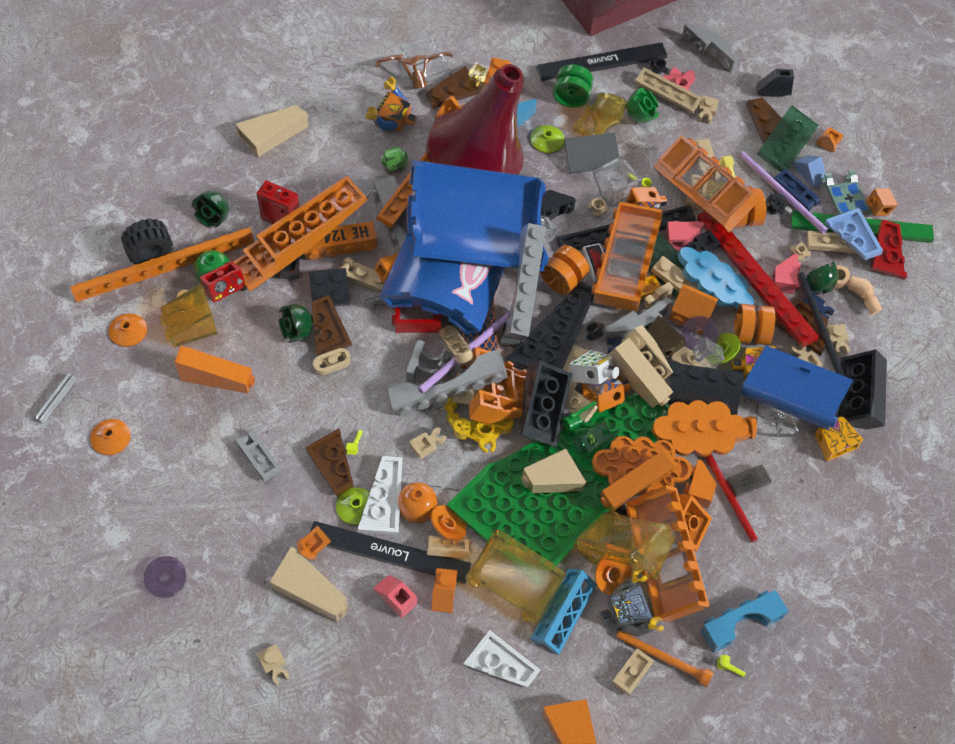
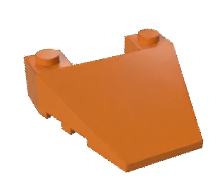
(499, 400)

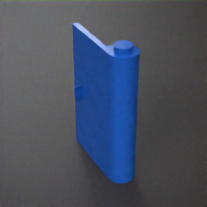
(796, 387)

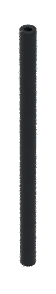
(820, 324)

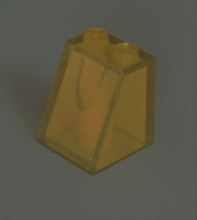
(188, 318)

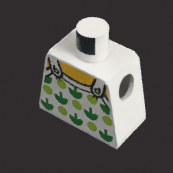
(593, 368)

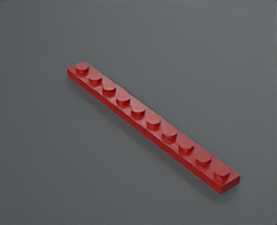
(761, 282)

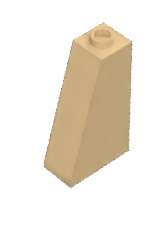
(272, 129)
(640, 374)
(307, 586)

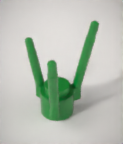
(574, 421)

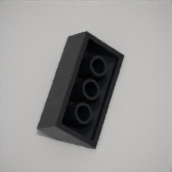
(704, 384)
(866, 398)

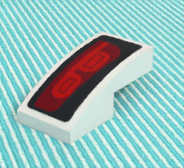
(593, 255)

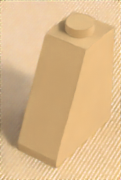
(553, 474)

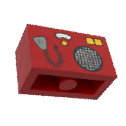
(222, 281)

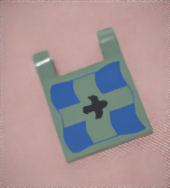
(846, 195)

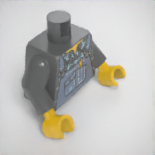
(630, 609)

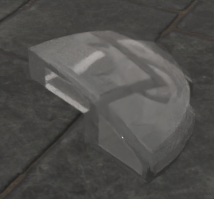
(774, 422)

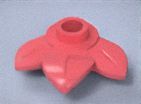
(683, 80)

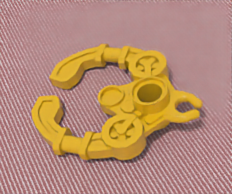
(473, 430)

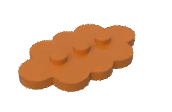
(700, 428)
(629, 454)

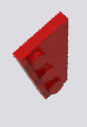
(891, 260)

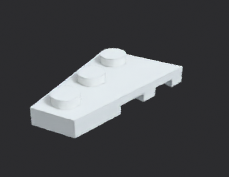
(502, 661)

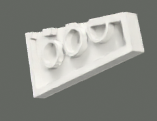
(382, 507)

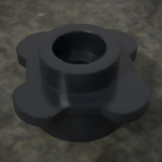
(659, 66)
(594, 330)

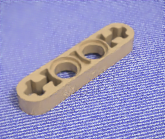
(455, 344)

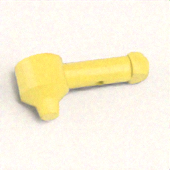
(728, 162)

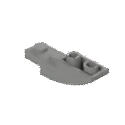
(709, 42)
(630, 321)

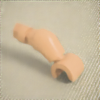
(861, 287)

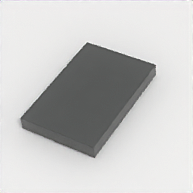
(590, 152)

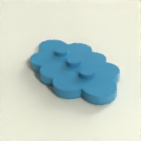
(714, 277)

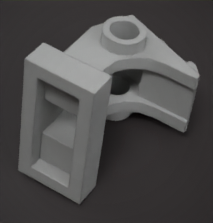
(420, 361)

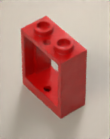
(269, 193)
(416, 325)

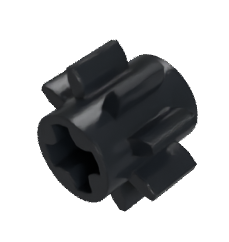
(775, 204)

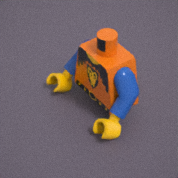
(393, 110)

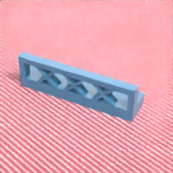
(561, 606)

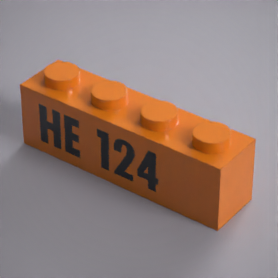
(345, 240)

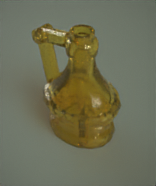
(605, 112)

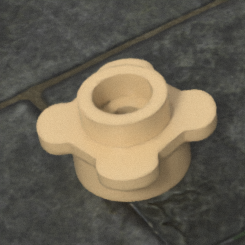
(597, 202)
(801, 247)

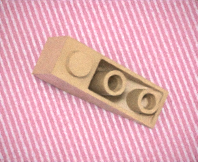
(650, 350)

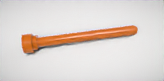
(701, 675)

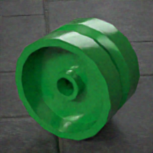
(573, 86)

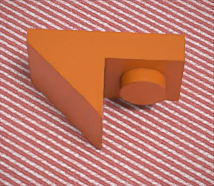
(444, 590)

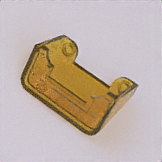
(627, 541)
(516, 575)

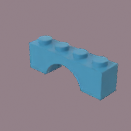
(766, 609)

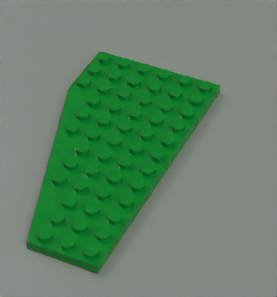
(555, 519)

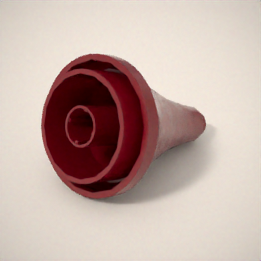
(483, 129)

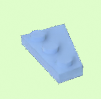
(856, 233)

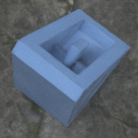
(811, 169)

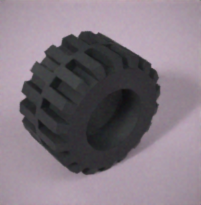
(146, 240)

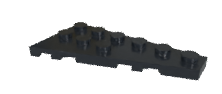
(556, 333)

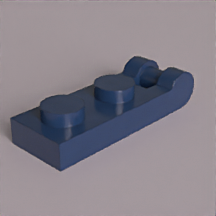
(797, 189)

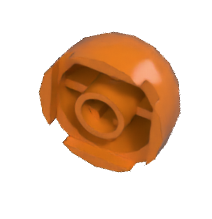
(417, 502)

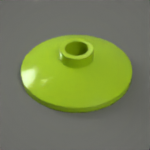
(547, 139)
(730, 345)
(346, 510)

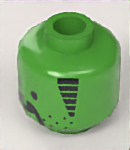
(395, 159)

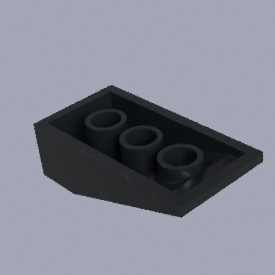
(544, 402)

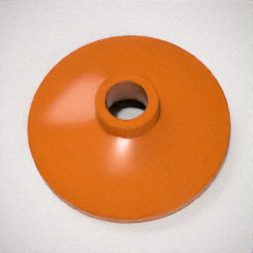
(127, 336)
(110, 444)
(447, 523)
(619, 573)

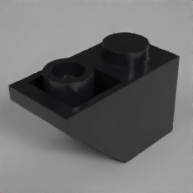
(778, 83)
(556, 204)

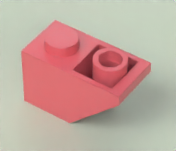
(681, 233)
(786, 275)
(396, 595)

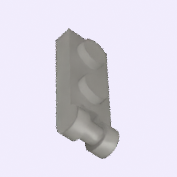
(258, 455)

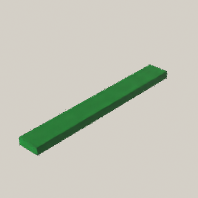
(909, 231)

